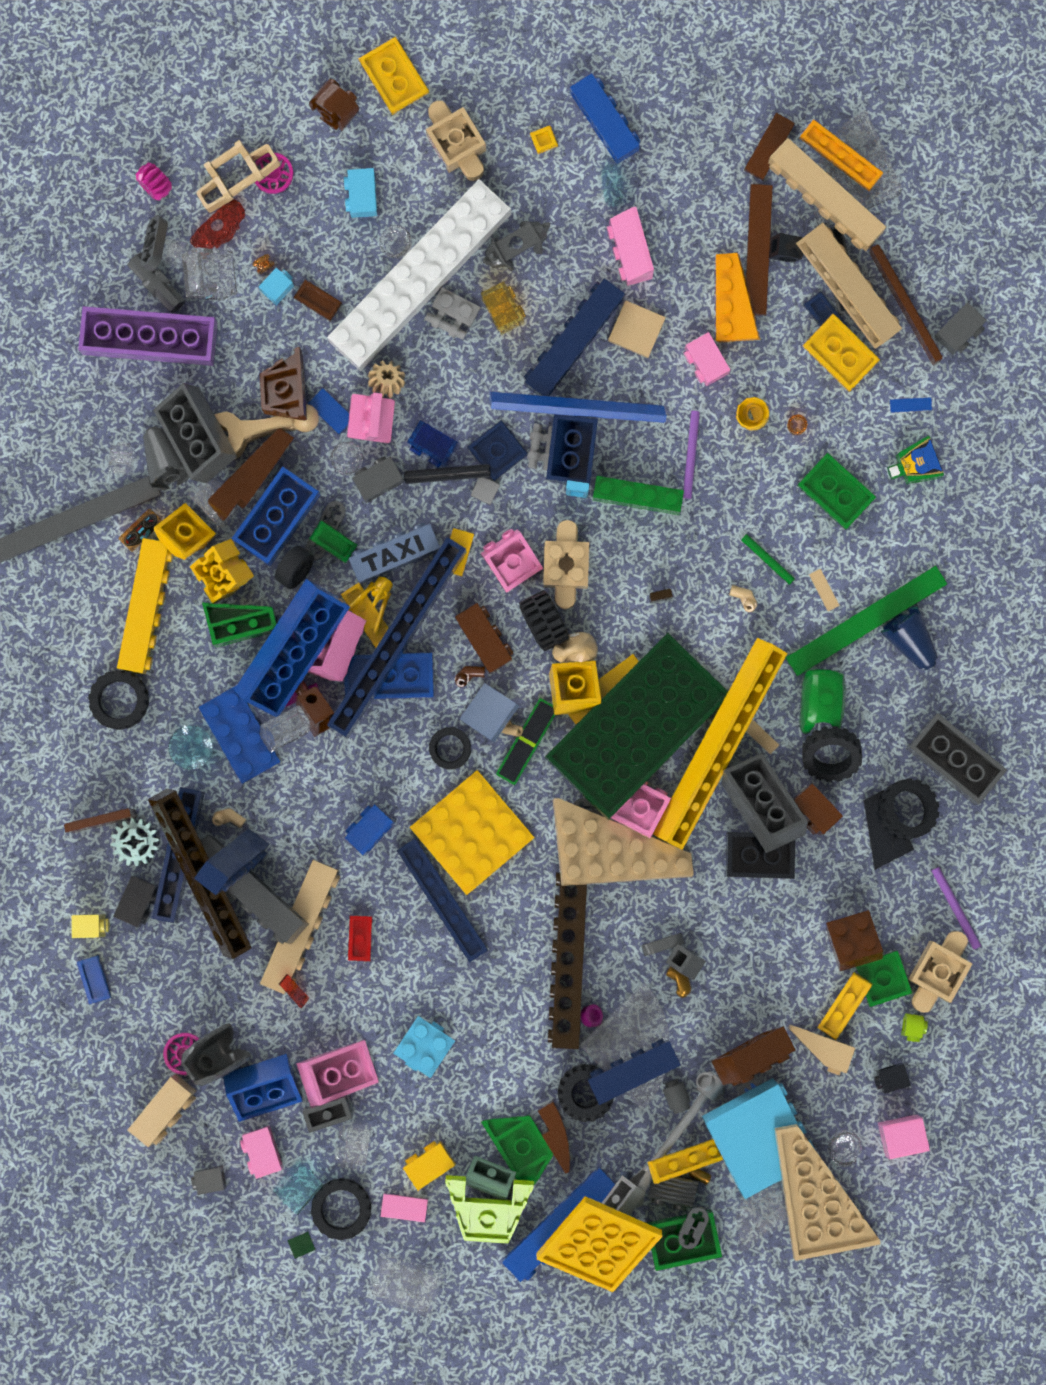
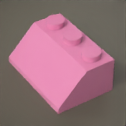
(630, 247)
(337, 653)

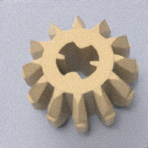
(386, 379)

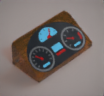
(140, 529)

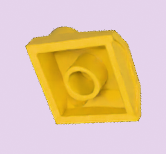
(184, 532)

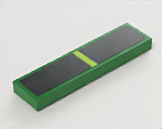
(526, 744)

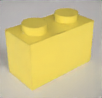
(89, 926)

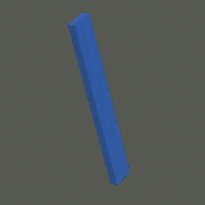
(577, 407)

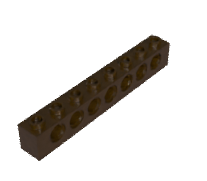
(191, 859)
(570, 1038)

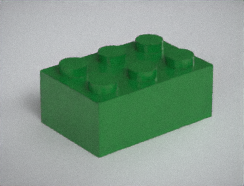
(668, 1251)

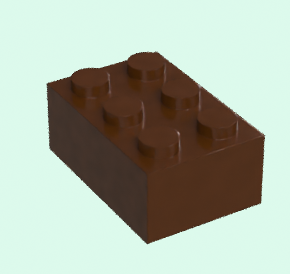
(754, 1056)

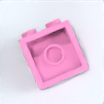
(511, 559)
(643, 810)

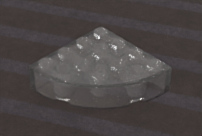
(862, 138)
(628, 1028)

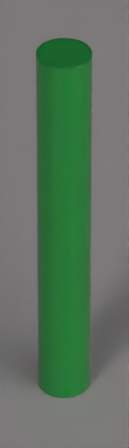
(770, 561)

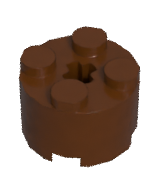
(335, 105)

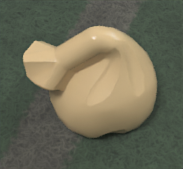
(578, 648)

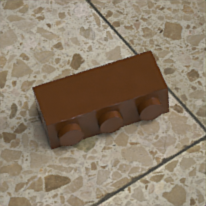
(484, 637)

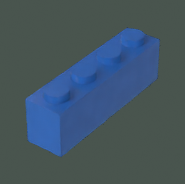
(604, 118)

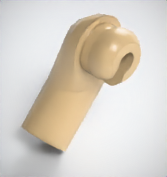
(228, 815)

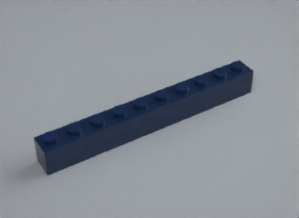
(397, 638)

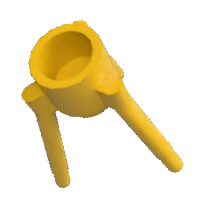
(380, 591)

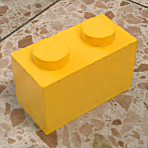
(428, 1165)

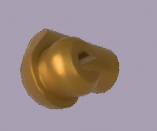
(682, 981)

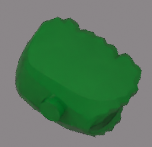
(822, 699)

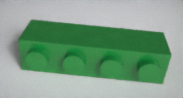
(638, 495)

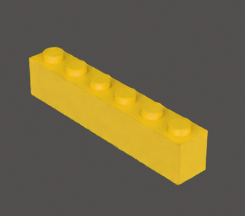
(144, 607)

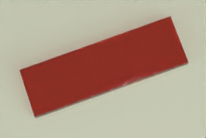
(294, 991)

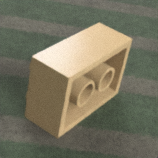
(163, 1111)

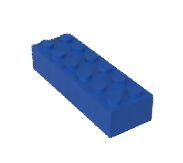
(291, 648)

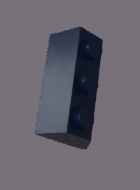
(571, 449)

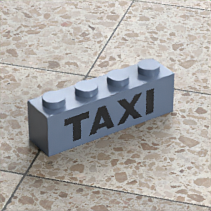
(395, 553)

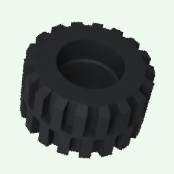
(544, 620)
(566, 1099)

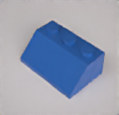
(262, 1088)

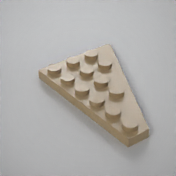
(608, 852)
(817, 1207)

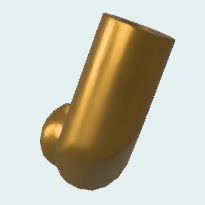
(700, 1176)

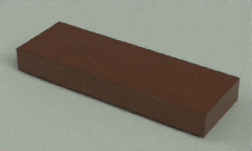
(772, 139)

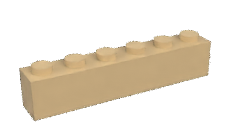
(826, 195)
(849, 285)
(308, 904)

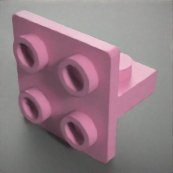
(371, 418)

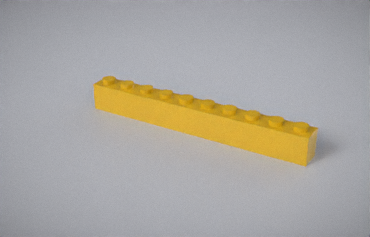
(719, 743)

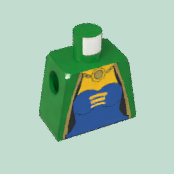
(917, 463)

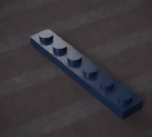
(442, 900)

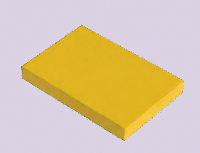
(393, 75)
(841, 352)

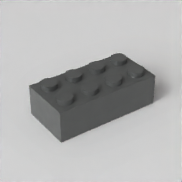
(195, 433)
(956, 759)
(764, 802)

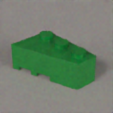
(238, 622)

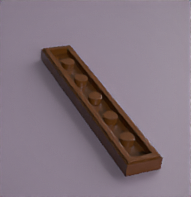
(758, 246)
(905, 304)

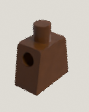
(314, 707)

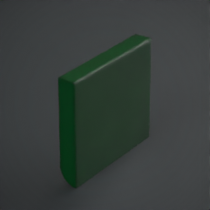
(301, 1245)

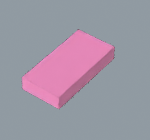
(404, 1207)

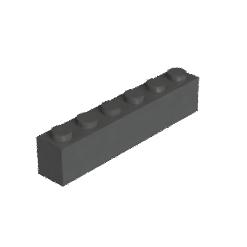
(262, 901)

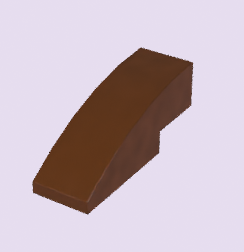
(556, 1134)

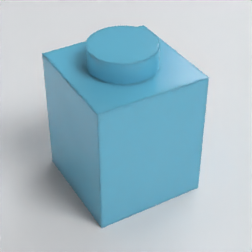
(277, 285)

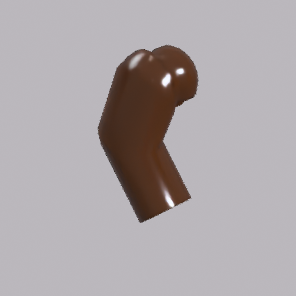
(468, 673)

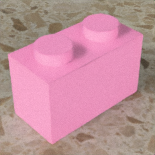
(706, 359)
(261, 1152)

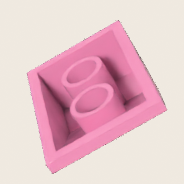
(337, 1073)

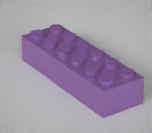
(148, 336)

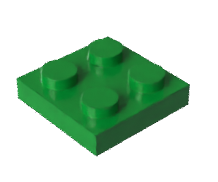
(887, 979)

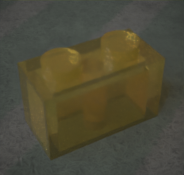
(502, 307)

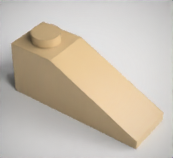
(828, 1051)

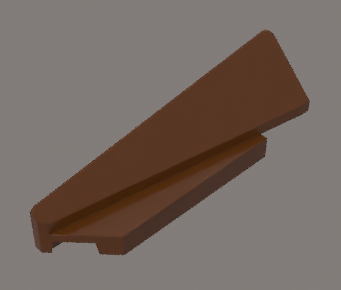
(250, 476)

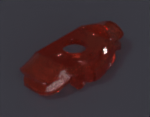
(231, 215)

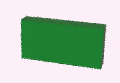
(333, 541)

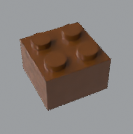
(817, 810)
(854, 940)

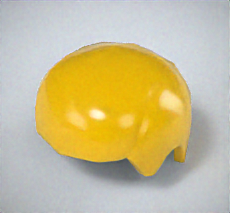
(759, 412)

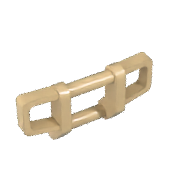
(217, 181)

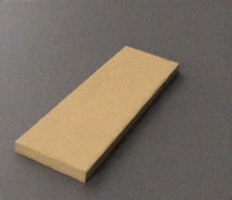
(824, 590)
(762, 737)

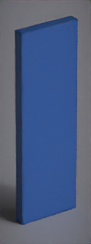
(910, 404)

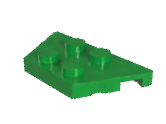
(520, 1145)

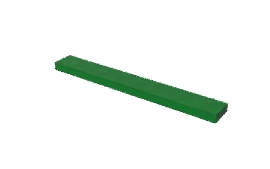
(866, 621)

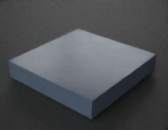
(489, 712)

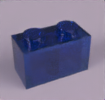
(432, 444)

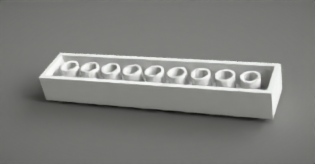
(419, 275)

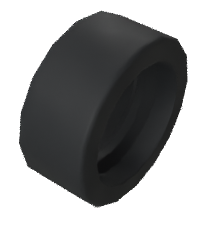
(294, 567)
(450, 764)

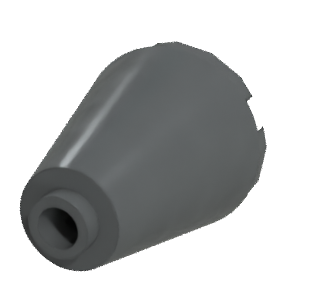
(162, 460)

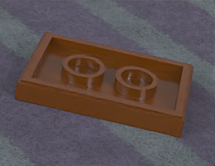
(100, 820)

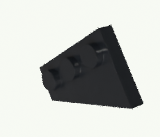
(884, 846)

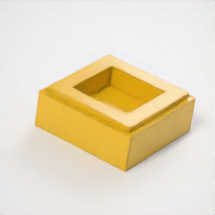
(543, 139)

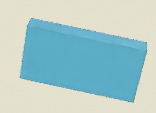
(577, 489)

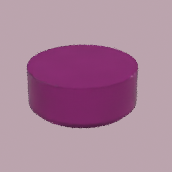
(591, 1015)

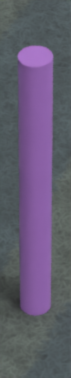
(691, 454)
(949, 895)

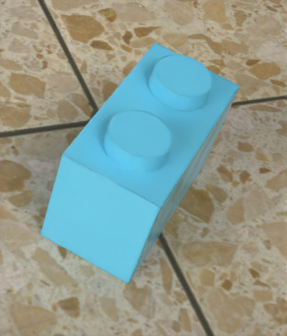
(362, 193)

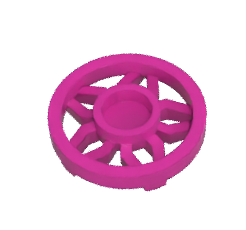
(275, 176)
(179, 1051)

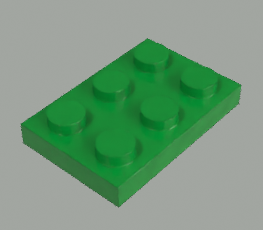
(836, 491)

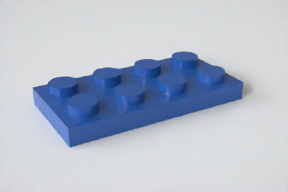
(409, 678)
(238, 735)

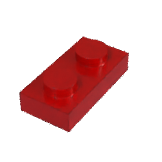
(360, 938)

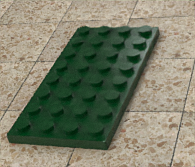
(637, 726)

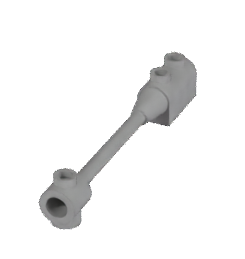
(629, 1194)

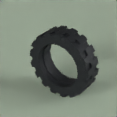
(96, 693)
(826, 737)
(929, 805)
(338, 1232)

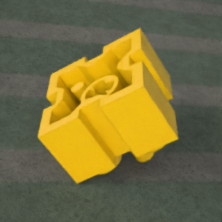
(221, 571)

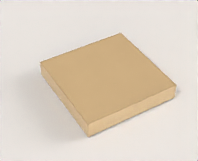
(636, 329)

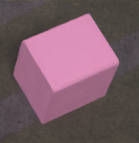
(903, 1136)

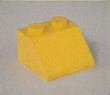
(574, 686)

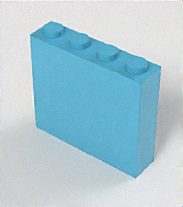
(747, 1136)

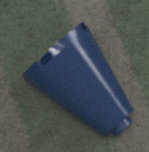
(911, 638)

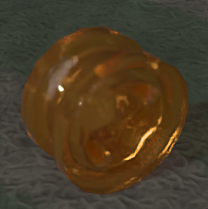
(263, 264)
(797, 431)

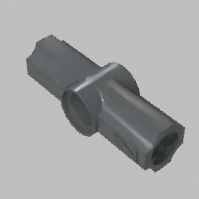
(157, 284)

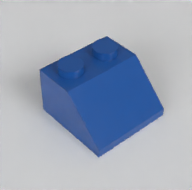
(369, 829)

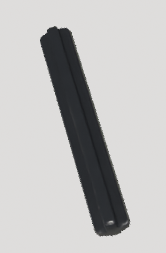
(448, 473)

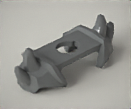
(531, 233)

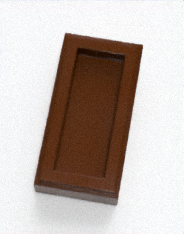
(317, 300)

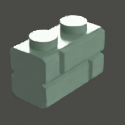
(490, 1178)

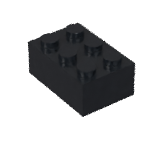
(748, 858)

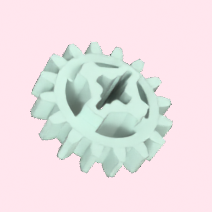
(135, 852)

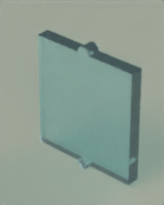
(298, 1187)

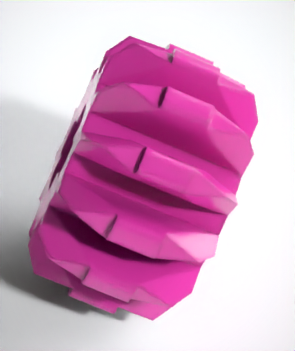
(153, 181)

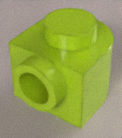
(914, 1027)

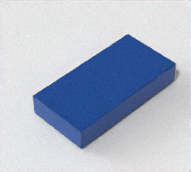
(330, 411)
(94, 979)

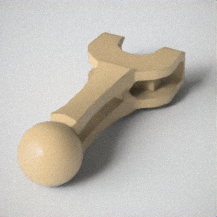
(246, 431)

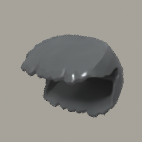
(211, 1056)

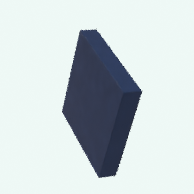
(498, 449)

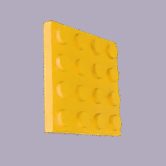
(472, 832)
(599, 1244)

